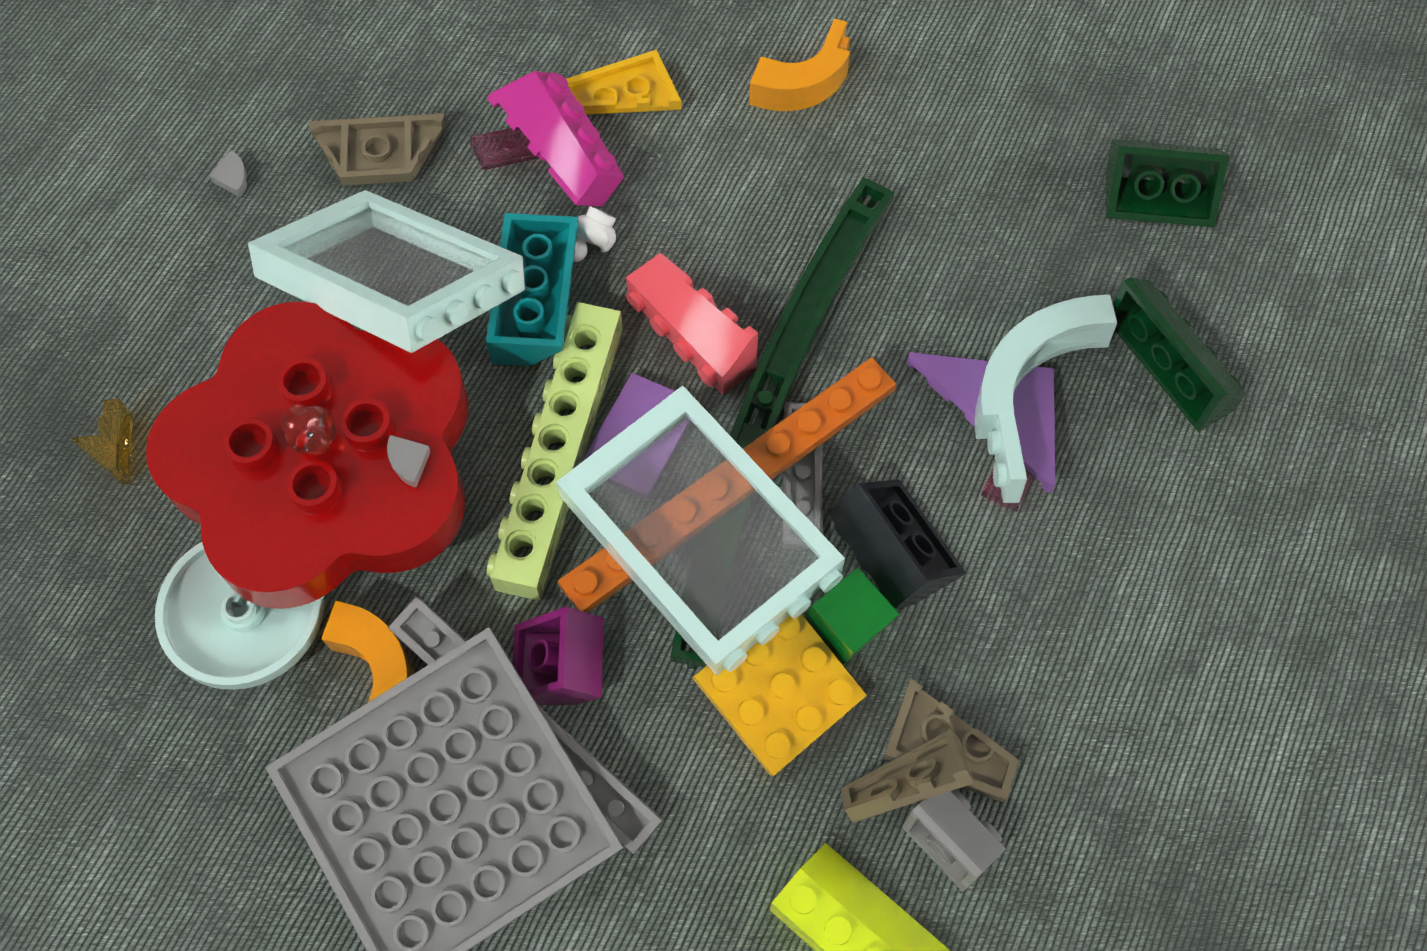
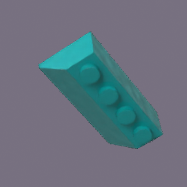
(534, 321)

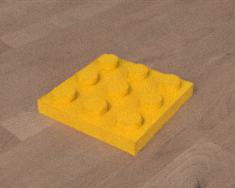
(783, 693)

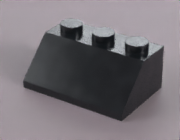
(895, 542)

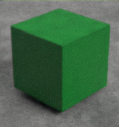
(851, 615)

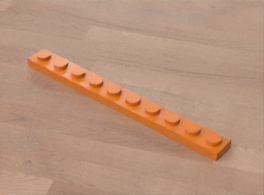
(773, 452)

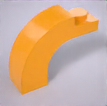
(805, 83)
(366, 636)

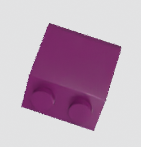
(560, 656)

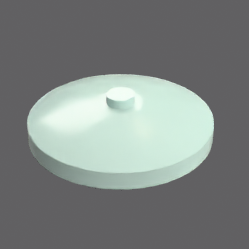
(221, 635)

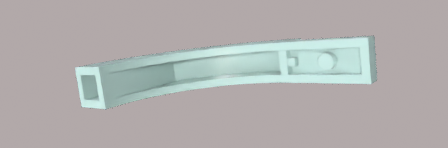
(1039, 337)

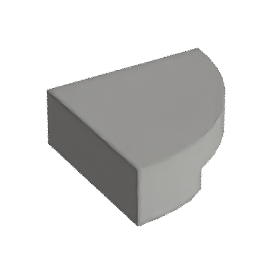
(231, 174)
(407, 459)

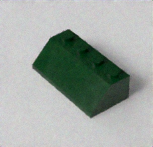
(1174, 354)

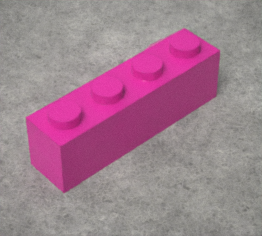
(560, 135)

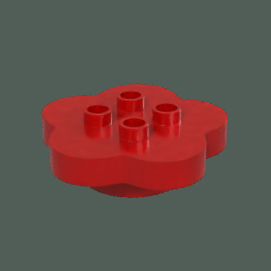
(297, 522)

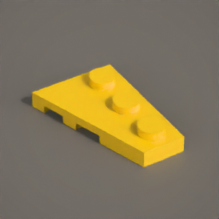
(626, 87)

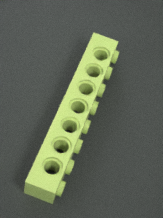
(529, 574)

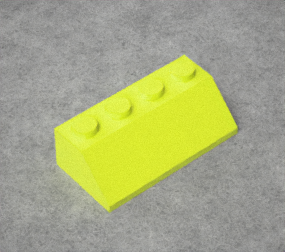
(844, 911)

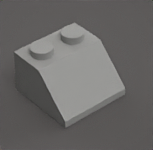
(954, 837)

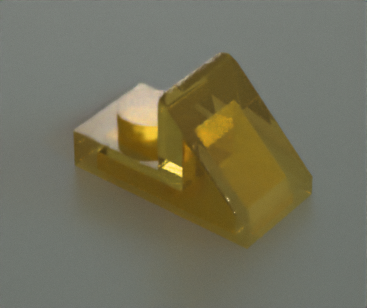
(113, 446)

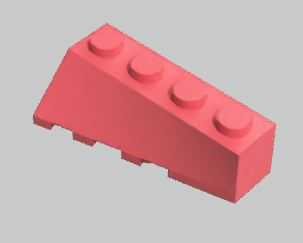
(693, 323)

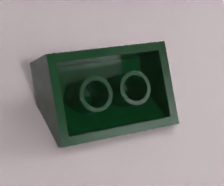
(1164, 183)

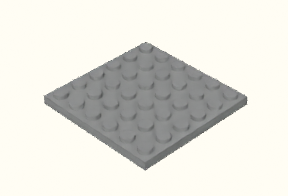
(444, 805)

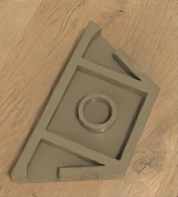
(378, 147)

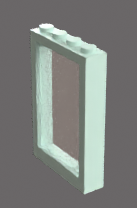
(388, 269)
(701, 530)

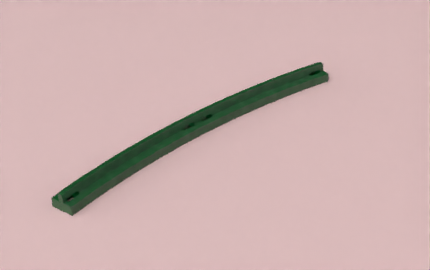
(799, 326)

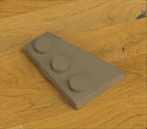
(925, 718)
(913, 777)

